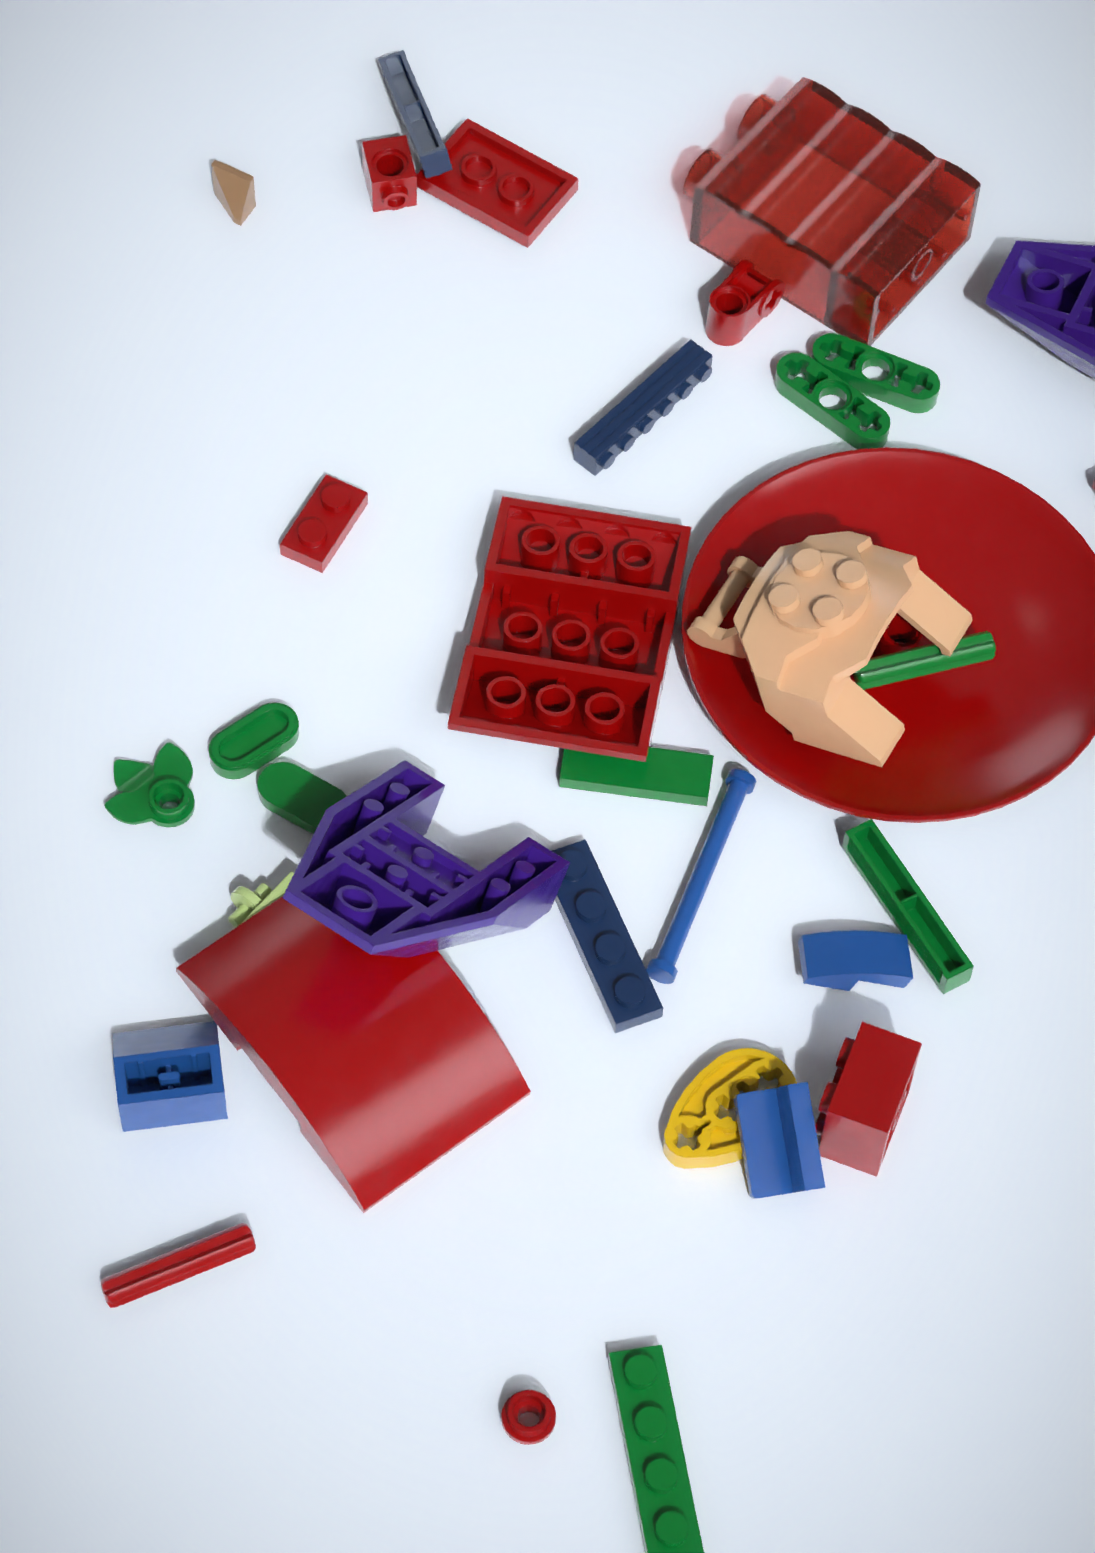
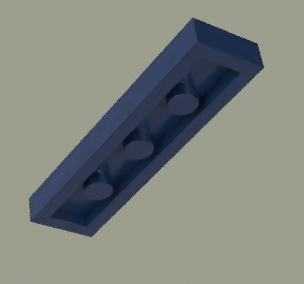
(605, 942)

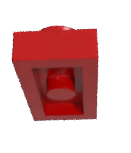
(324, 523)

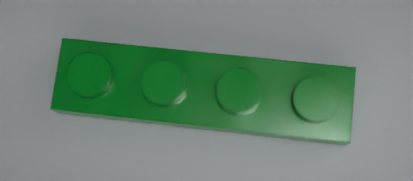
(654, 1451)

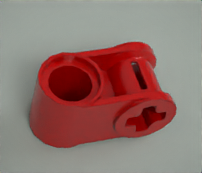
(741, 304)

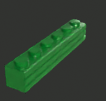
(907, 906)

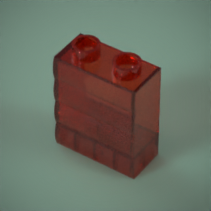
(832, 208)

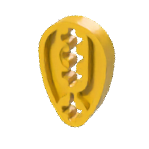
(699, 1107)

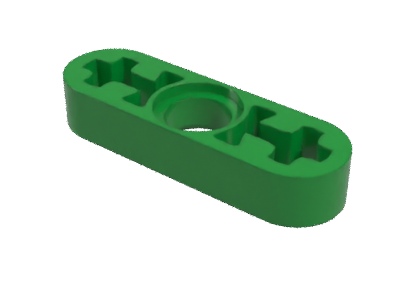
(824, 383)
(882, 390)

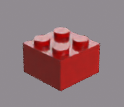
(866, 1097)

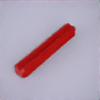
(177, 1265)

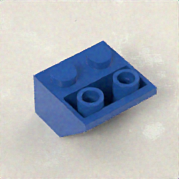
(169, 1076)

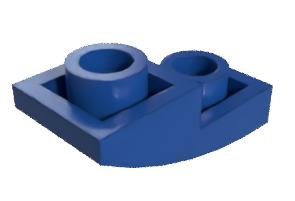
(852, 956)

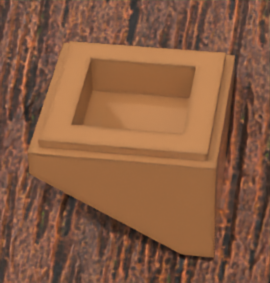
(234, 191)

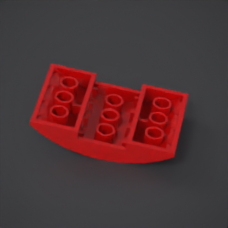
(572, 629)
(364, 1049)

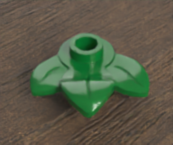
(149, 787)

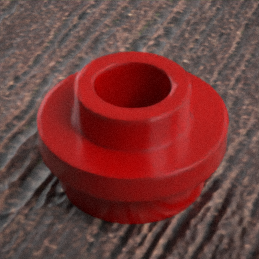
(533, 1402)

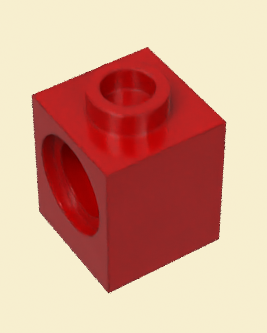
(389, 173)

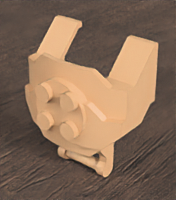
(815, 623)

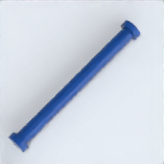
(663, 966)

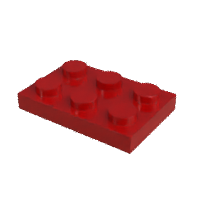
(500, 183)

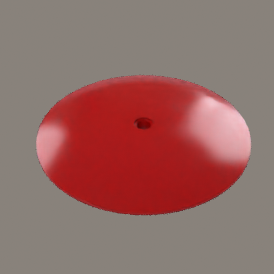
(971, 731)

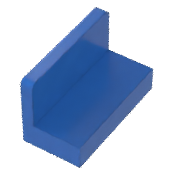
(779, 1141)

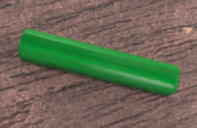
(924, 661)

